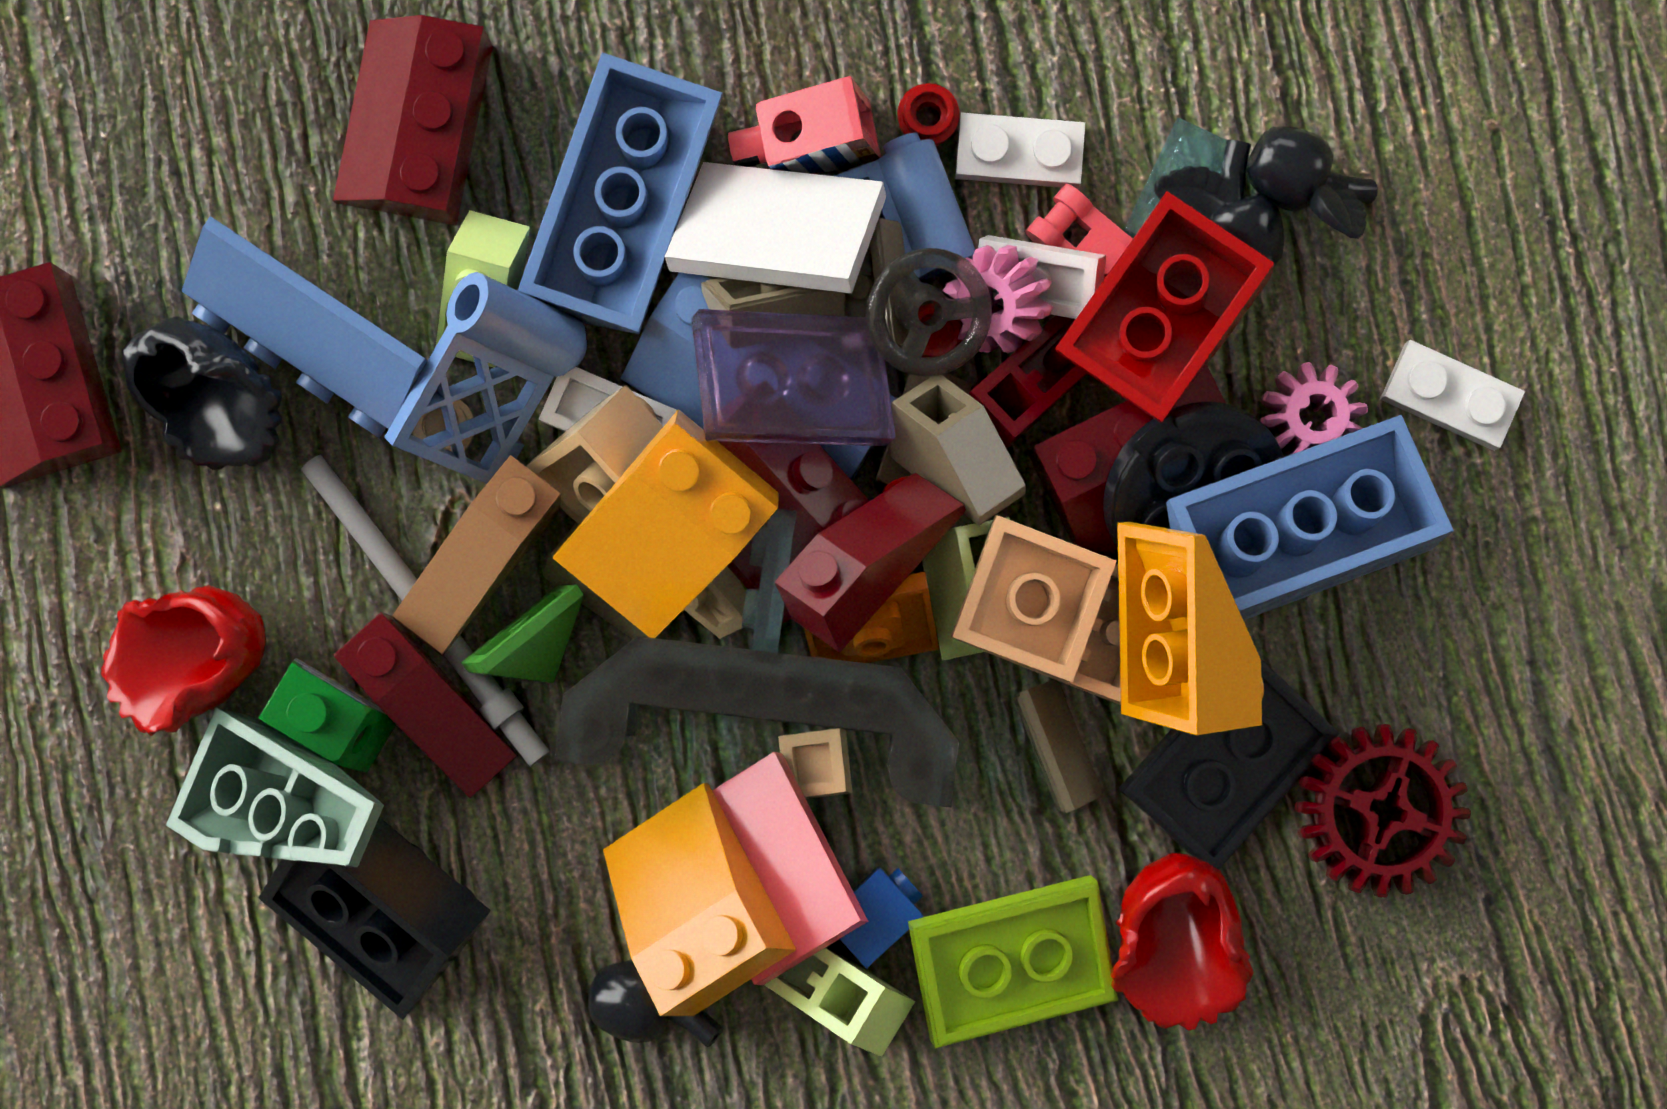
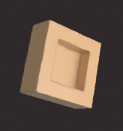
(818, 761)

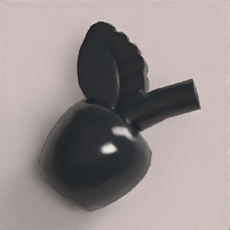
(1296, 173)
(1223, 200)
(626, 1011)

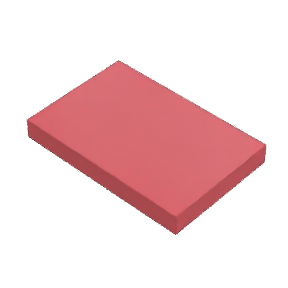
(790, 859)

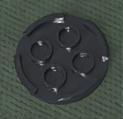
(1185, 452)

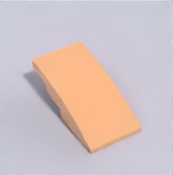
(1045, 608)

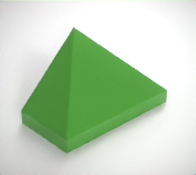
(532, 642)

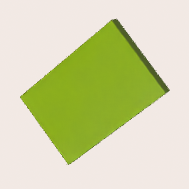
(1013, 961)

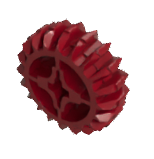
(1373, 837)

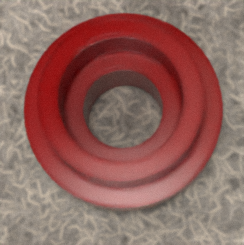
(929, 96)

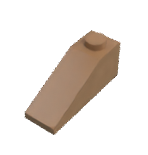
(478, 555)

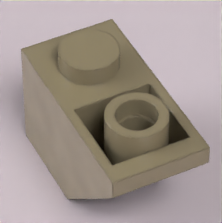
(955, 447)

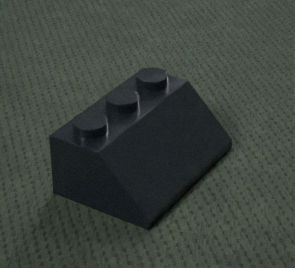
(383, 923)

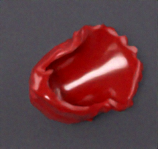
(181, 655)
(1181, 944)

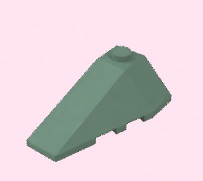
(271, 797)

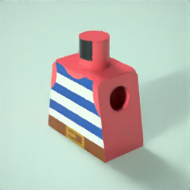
(834, 133)

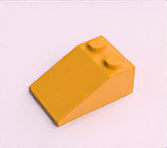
(668, 526)
(1182, 636)
(693, 906)

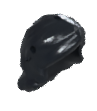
(203, 393)

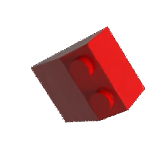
(1166, 307)

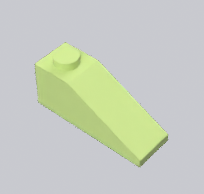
(845, 999)

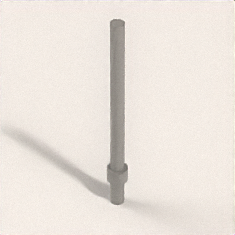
(500, 706)

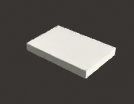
(776, 227)

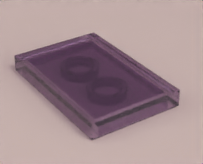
(791, 379)

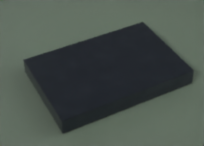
(1224, 783)

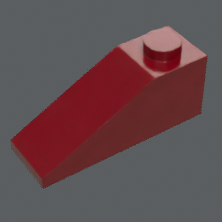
(1028, 383)
(865, 558)
(425, 703)

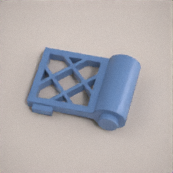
(919, 198)
(498, 329)

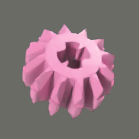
(1019, 293)
(1297, 397)

